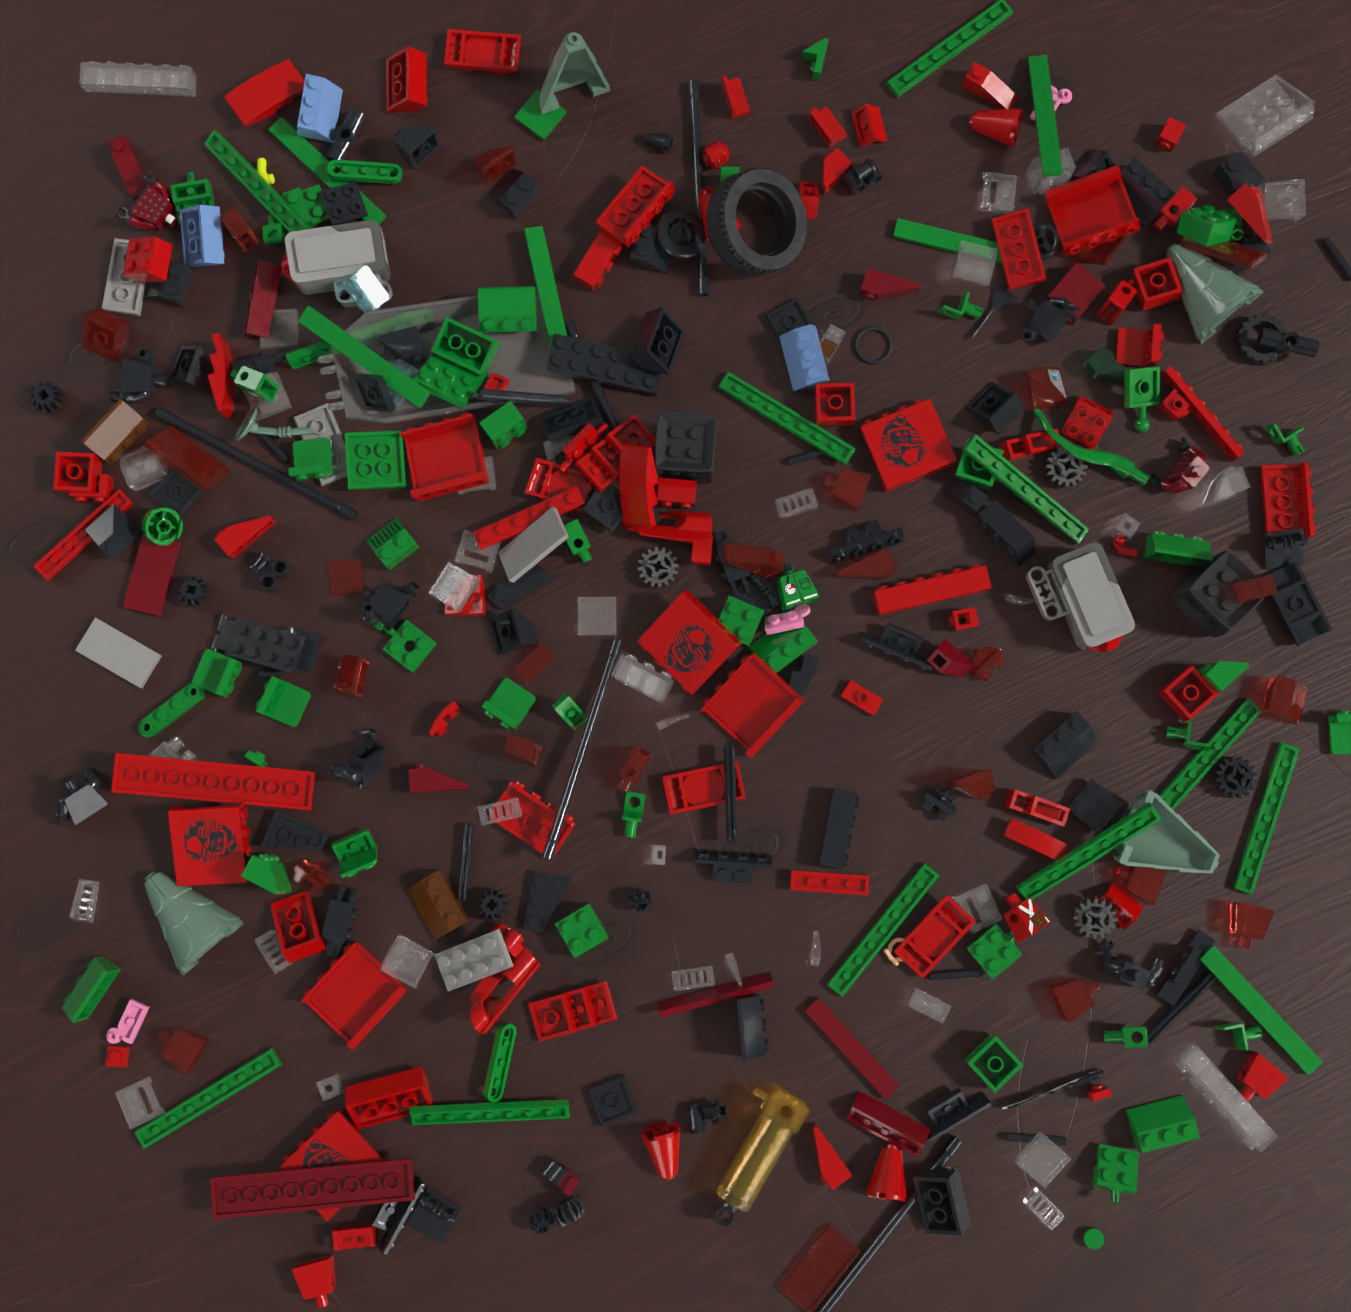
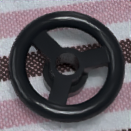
(1045, 246)

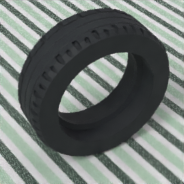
(789, 215)

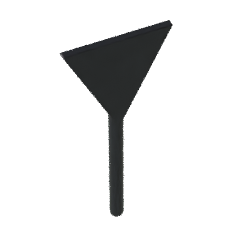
(1000, 298)

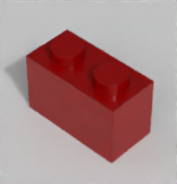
(677, 493)

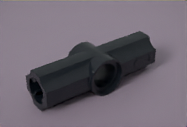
(349, 127)
(1299, 344)

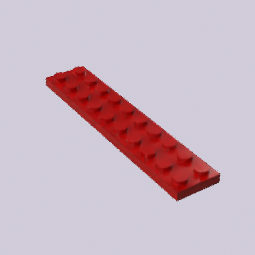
(213, 781)

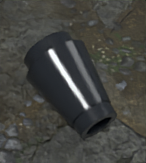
(660, 141)
(696, 1120)

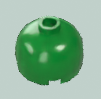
(162, 525)

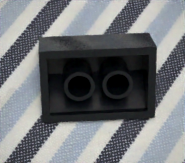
(1145, 191)
(657, 342)
(1065, 744)
(751, 1027)
(942, 1201)

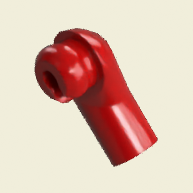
(1121, 548)

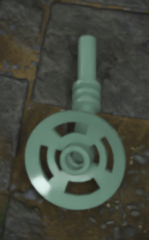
(249, 425)

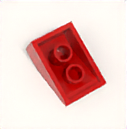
(1252, 208)
(297, 927)

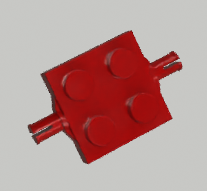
(582, 444)

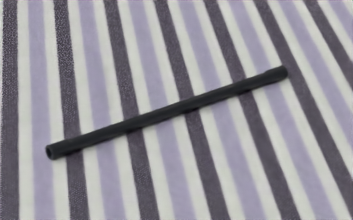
(693, 90)
(572, 331)
(172, 419)
(552, 842)
(948, 1152)

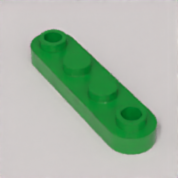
(364, 171)
(171, 710)
(499, 1062)

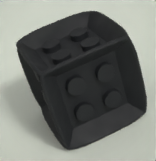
(685, 446)
(1210, 597)

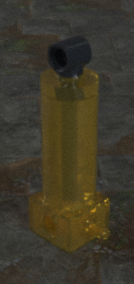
(760, 1151)

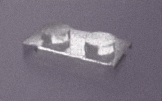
(929, 1005)

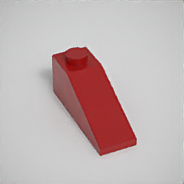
(989, 87)
(239, 536)
(830, 1164)

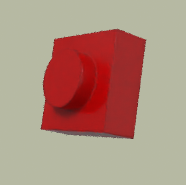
(497, 382)
(117, 1056)
(1098, 1092)

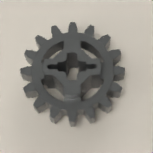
(1058, 465)
(669, 571)
(1095, 926)

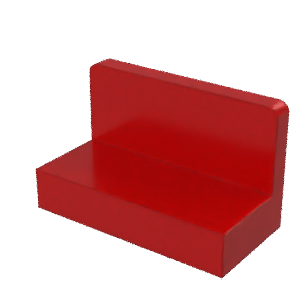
(735, 97)
(869, 125)
(827, 126)
(1126, 906)

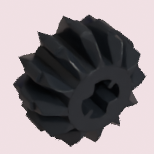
(42, 392)
(189, 584)
(488, 899)
(567, 1210)

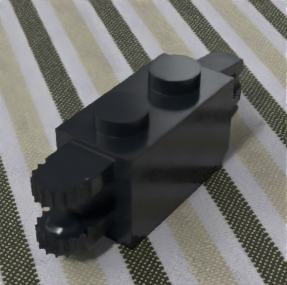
(730, 572)
(339, 920)

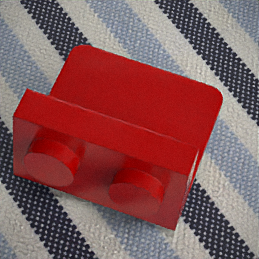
(1139, 346)

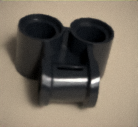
(862, 176)
(269, 570)

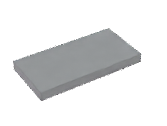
(122, 293)
(326, 426)
(533, 544)
(118, 653)

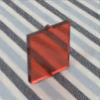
(346, 577)

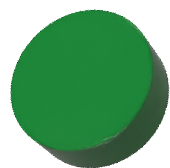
(1093, 1238)

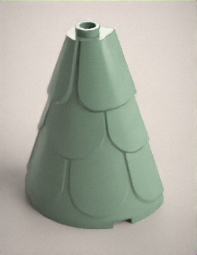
(570, 67)
(1208, 290)
(1167, 843)
(187, 919)

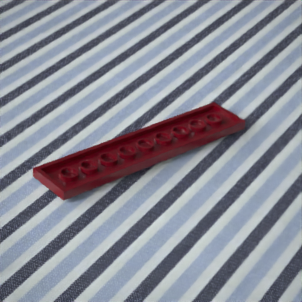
(312, 1188)

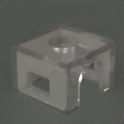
(1119, 527)
(654, 860)
(336, 1084)

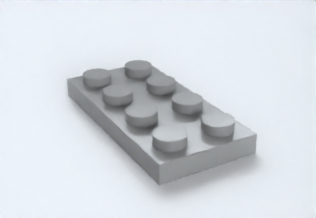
(473, 960)

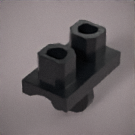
(946, 808)

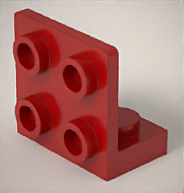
(1087, 422)

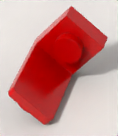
(105, 489)

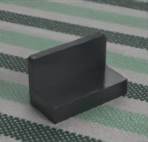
(1092, 163)

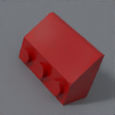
(406, 81)

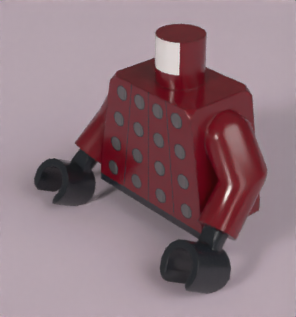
(152, 207)
(1186, 473)

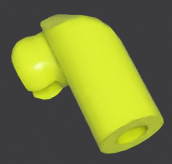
(261, 169)

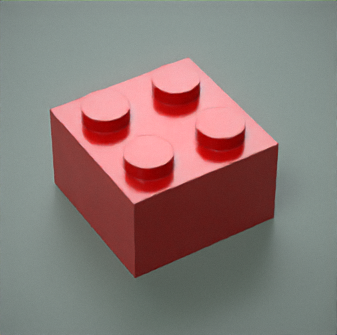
(147, 259)
(1156, 284)
(834, 404)
(77, 472)
(1187, 693)

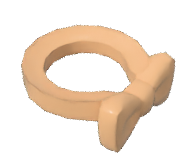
(888, 951)

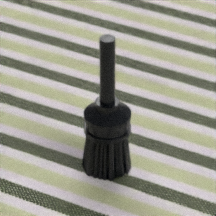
(264, 363)

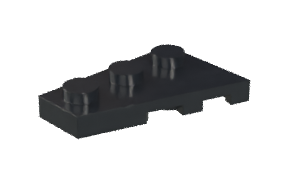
(508, 593)
(292, 832)
(543, 899)

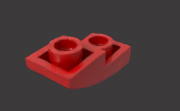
(440, 724)

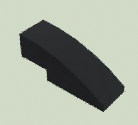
(801, 679)

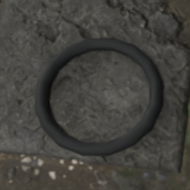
(876, 329)

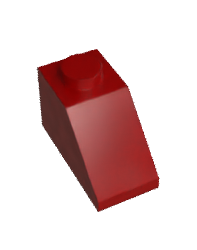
(834, 168)
(810, 196)

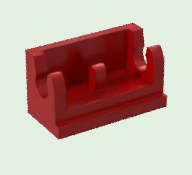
(354, 1236)

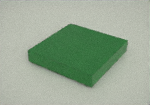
(536, 122)

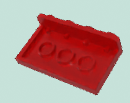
(635, 206)
(1287, 498)
(536, 818)

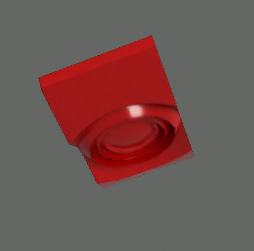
(482, 51)
(550, 481)
(699, 788)
(934, 936)

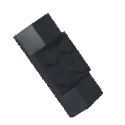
(1298, 604)

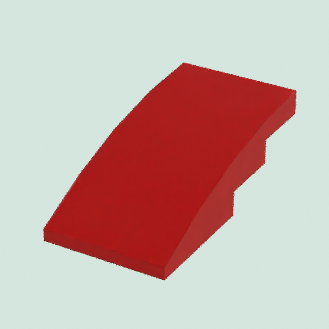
(266, 93)
(220, 381)
(603, 460)
(637, 484)
(572, 1011)

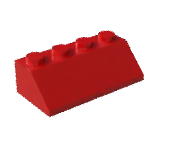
(387, 1097)

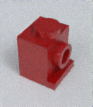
(1169, 409)
(969, 616)

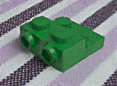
(308, 204)

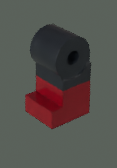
(561, 1176)

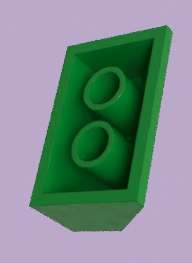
(507, 309)
(465, 346)
(1178, 549)
(783, 647)
(268, 873)
(90, 988)
(1162, 1124)

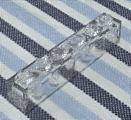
(137, 79)
(1225, 1097)

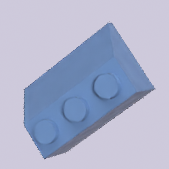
(319, 109)
(202, 236)
(804, 357)

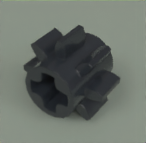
(639, 899)
(715, 1111)
(540, 1221)

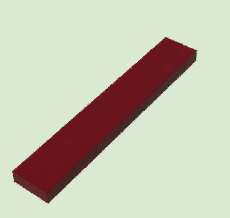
(715, 995)
(851, 1048)

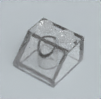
(974, 263)
(142, 468)
(1226, 485)

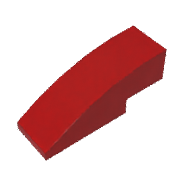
(1028, 446)
(1036, 807)
(1035, 840)

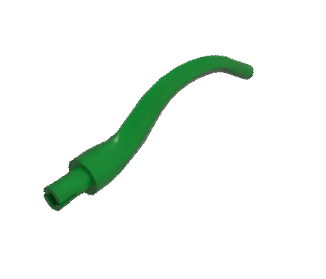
(1117, 463)

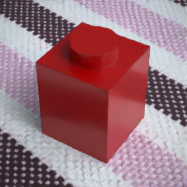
(1170, 134)

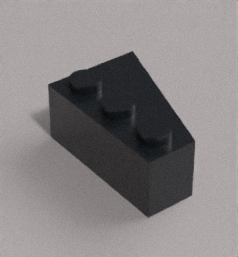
(1007, 533)

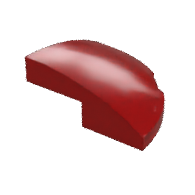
(475, 604)

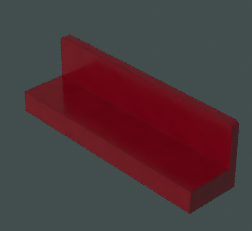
(262, 300)
(888, 1124)

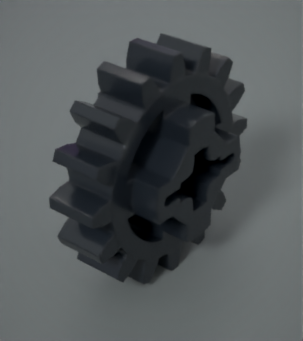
(1237, 785)

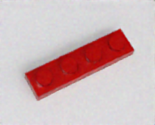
(829, 882)

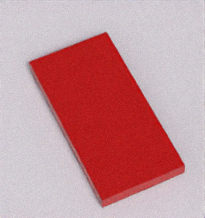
(1018, 249)

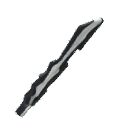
(1075, 1082)

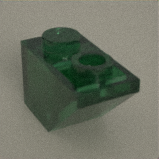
(1104, 366)

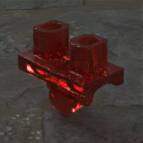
(983, 660)
(313, 873)

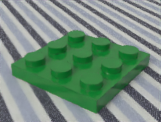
(449, 380)
(375, 460)

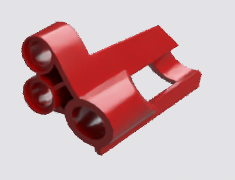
(690, 527)
(523, 968)

